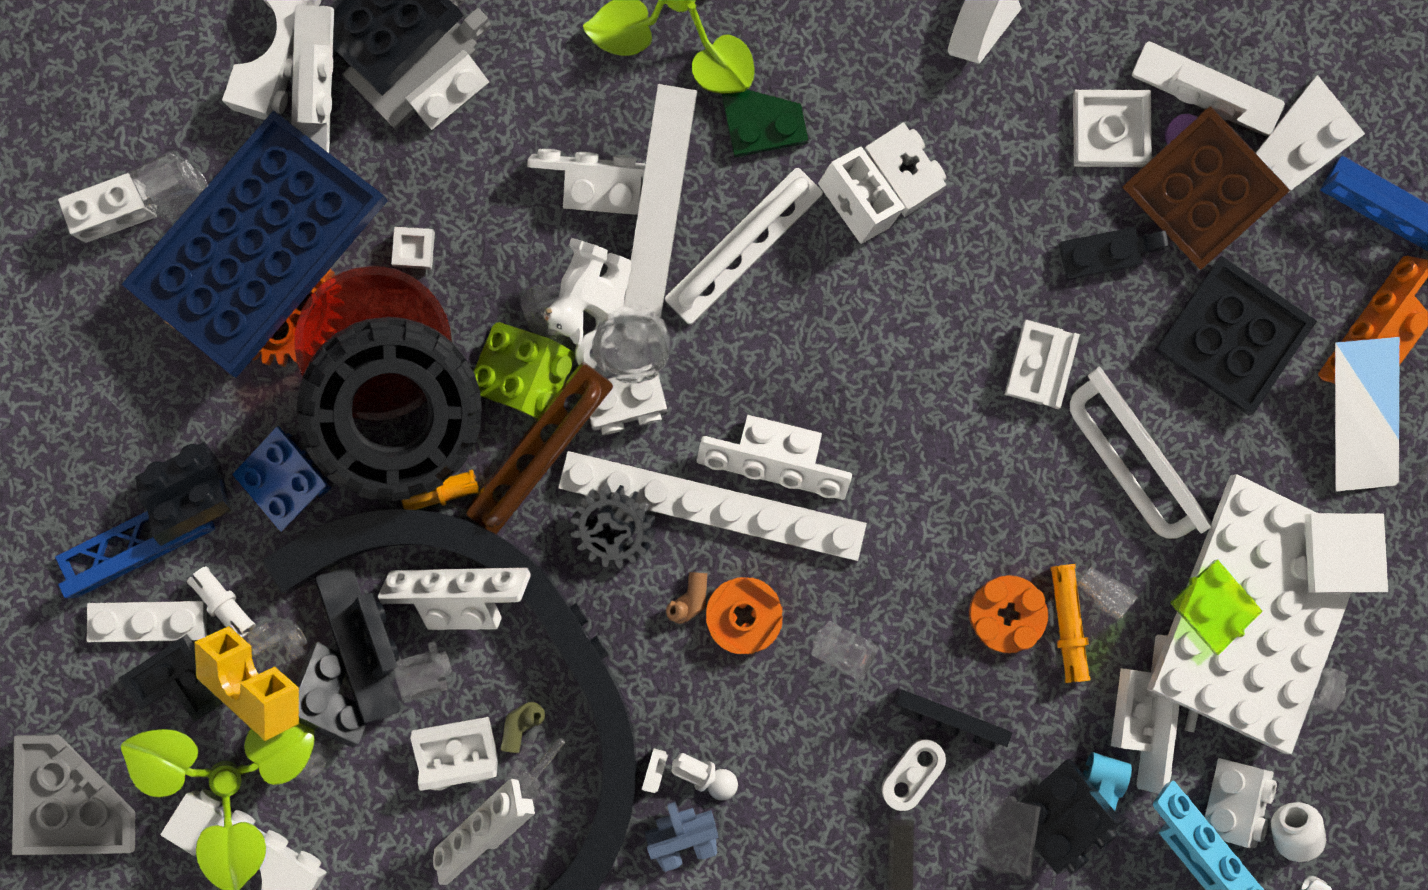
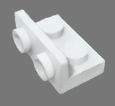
(629, 403)

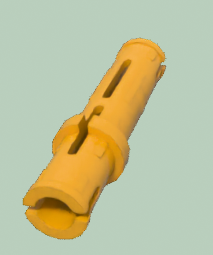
(1070, 623)

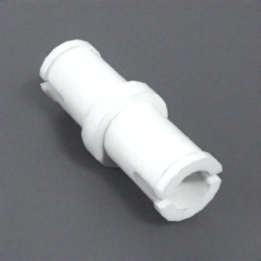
(220, 602)

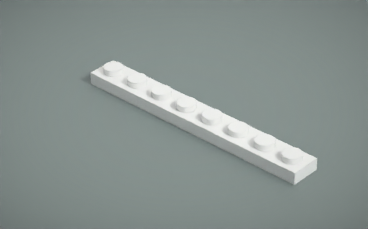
(718, 506)

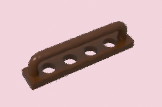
(495, 514)

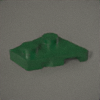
(762, 122)

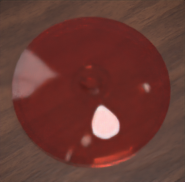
(364, 295)

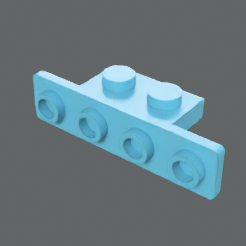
(1199, 843)

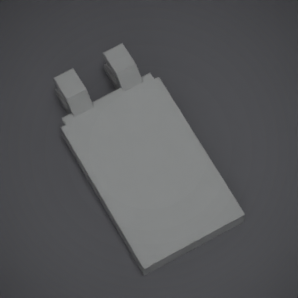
(392, 104)

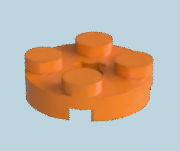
(766, 611)
(1020, 633)

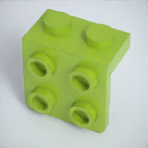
(522, 369)

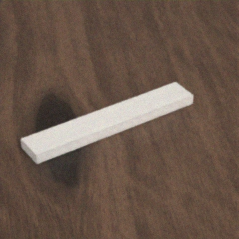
(660, 196)

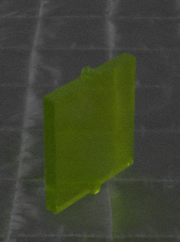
(1216, 607)

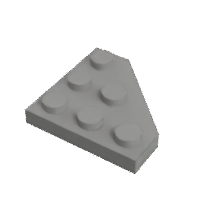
(64, 803)

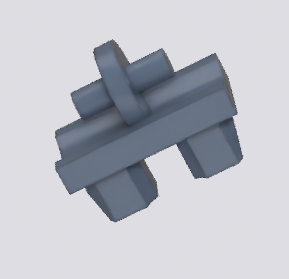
(680, 832)

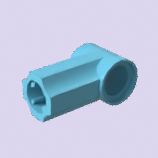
(1108, 776)

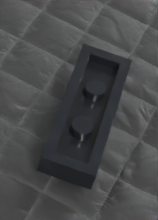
(951, 719)

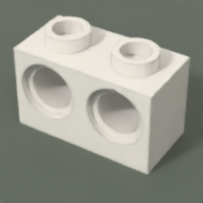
(104, 209)

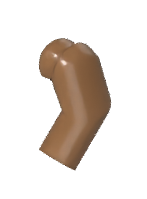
(691, 602)

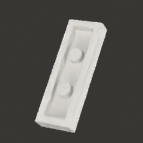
(146, 621)

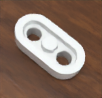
(916, 776)

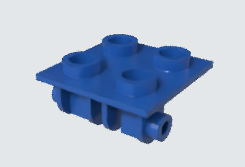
(281, 478)

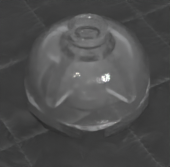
(632, 343)

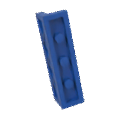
(1378, 200)
(121, 564)

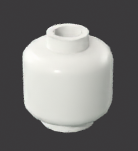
(1298, 832)

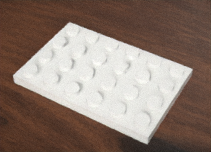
(1271, 673)

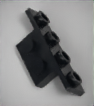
(361, 642)

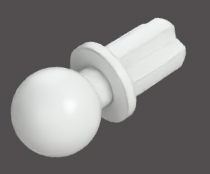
(720, 783)

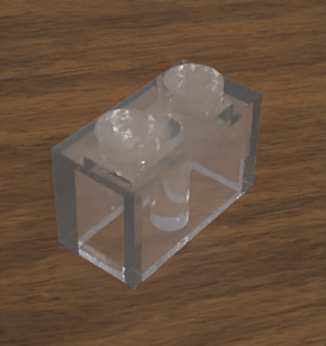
(168, 185)

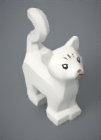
(587, 291)

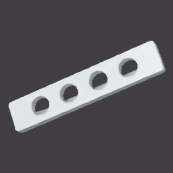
(685, 296)
(1195, 514)

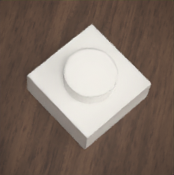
(413, 248)

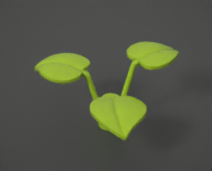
(624, 31)
(233, 852)

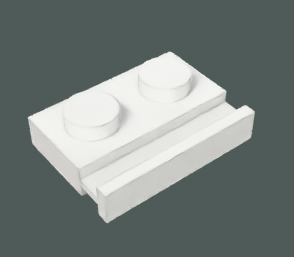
(1042, 364)

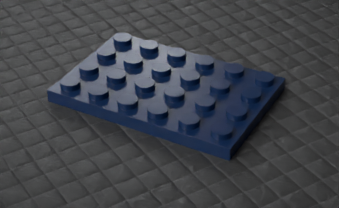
(254, 243)

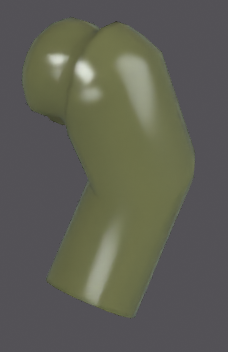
(519, 721)

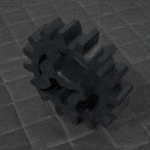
(624, 520)

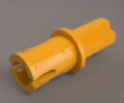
(452, 488)

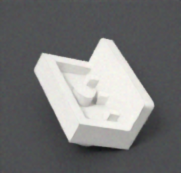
(455, 754)
(1239, 802)

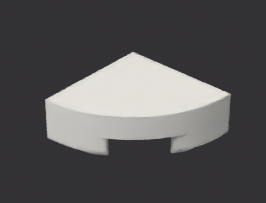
(655, 771)

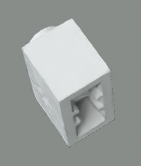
(906, 146)
(860, 195)

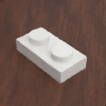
(447, 89)

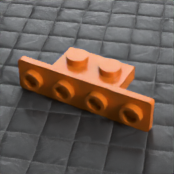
(1391, 312)

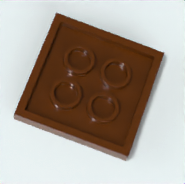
(1206, 188)

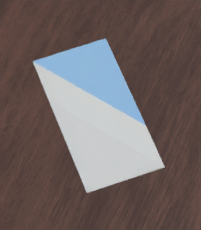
(1366, 413)

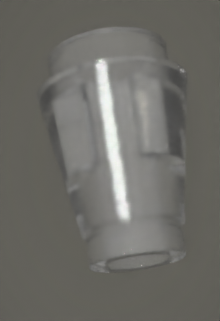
(1107, 593)

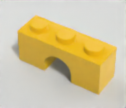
(263, 700)

